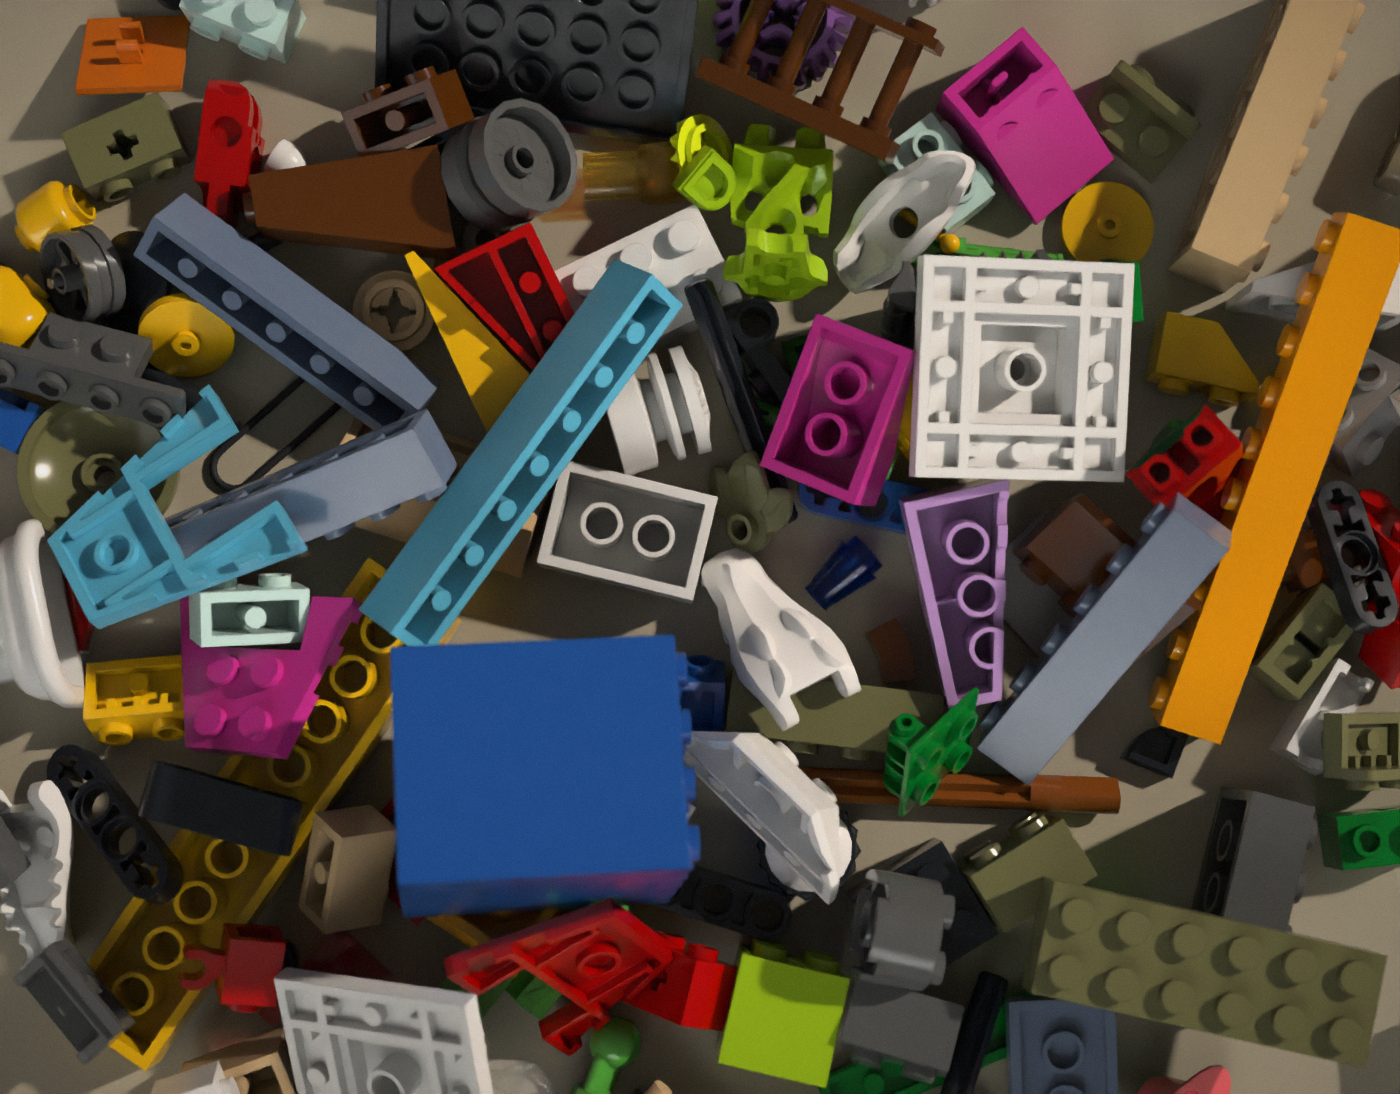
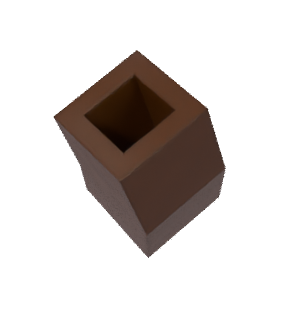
(892, 652)

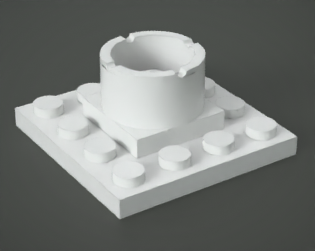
(1069, 376)
(380, 1036)

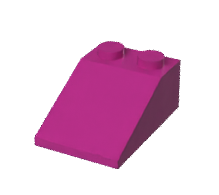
(842, 412)

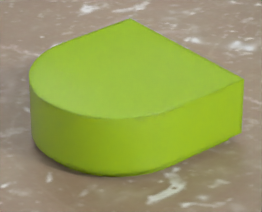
(707, 180)

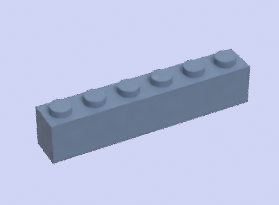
(284, 314)
(333, 487)
(1104, 637)

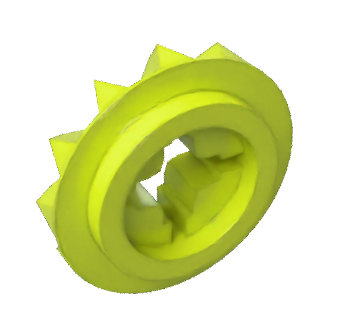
(694, 134)

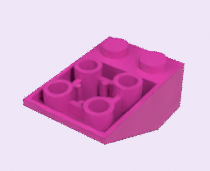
(1025, 126)

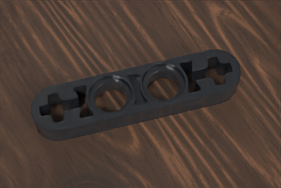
(108, 828)

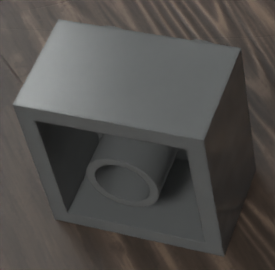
(902, 1030)

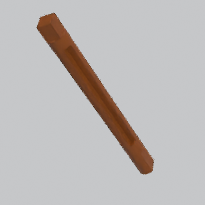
(989, 791)

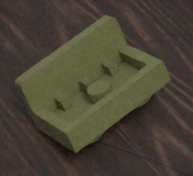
(1362, 749)

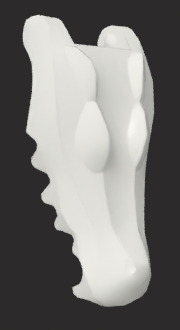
(771, 637)
(40, 897)

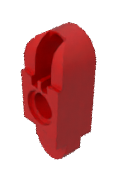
(228, 148)

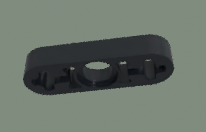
(1342, 577)

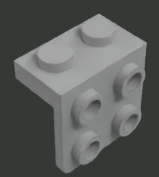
(1368, 415)

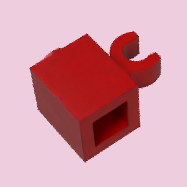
(241, 966)

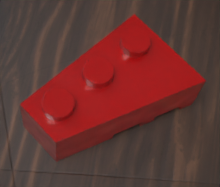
(513, 291)

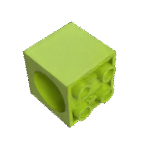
(783, 1013)

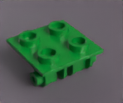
(923, 755)

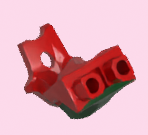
(1191, 460)

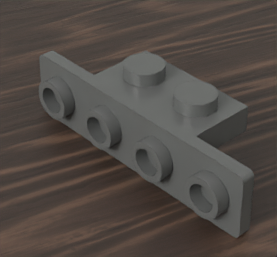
(91, 369)

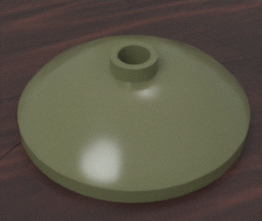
(70, 451)

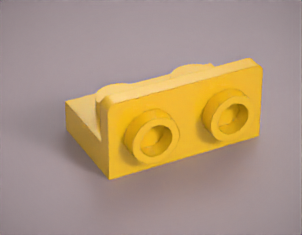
(134, 699)

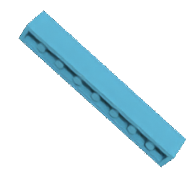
(522, 456)

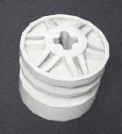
(659, 411)

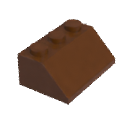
(1073, 550)

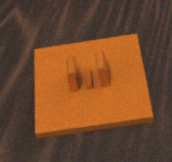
(133, 55)

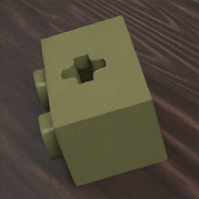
(101, 144)

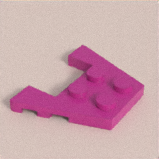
(254, 697)

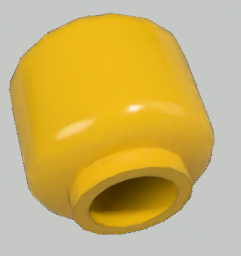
(51, 210)

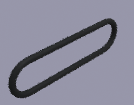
(256, 419)

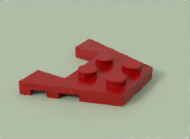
(584, 955)

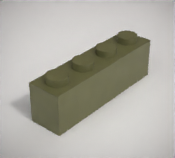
(828, 718)

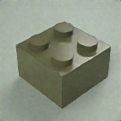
(1011, 872)

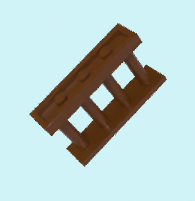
(825, 111)

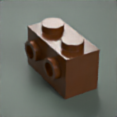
(408, 115)

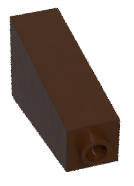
(358, 203)

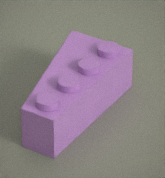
(959, 568)

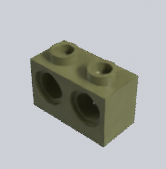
(1300, 644)

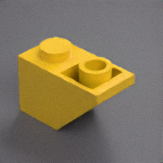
(1199, 358)

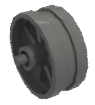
(82, 273)

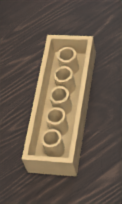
(1264, 141)

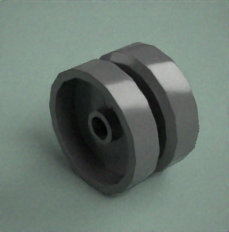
(509, 166)

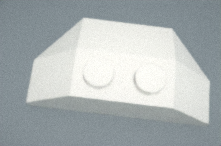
(774, 800)

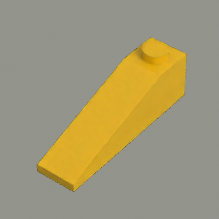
(482, 361)

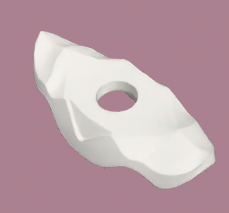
(928, 186)

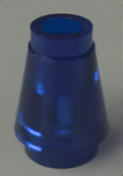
(844, 572)

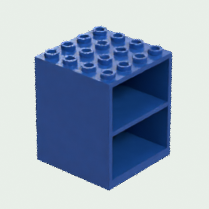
(541, 774)

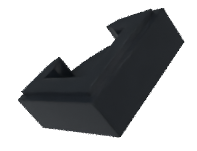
(1156, 750)

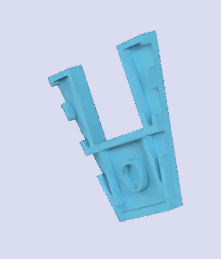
(122, 549)

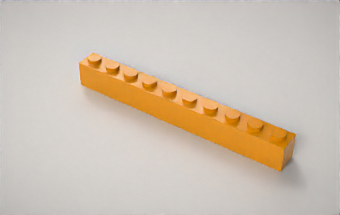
(1278, 472)

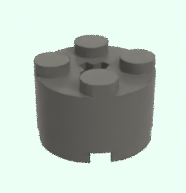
(900, 931)

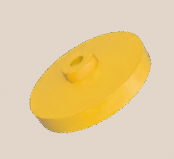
(1106, 223)
(186, 336)

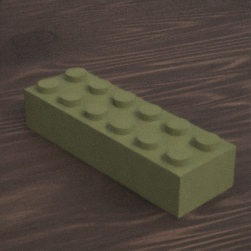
(1204, 972)

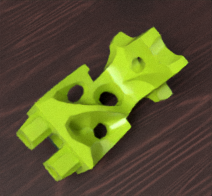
(780, 264)

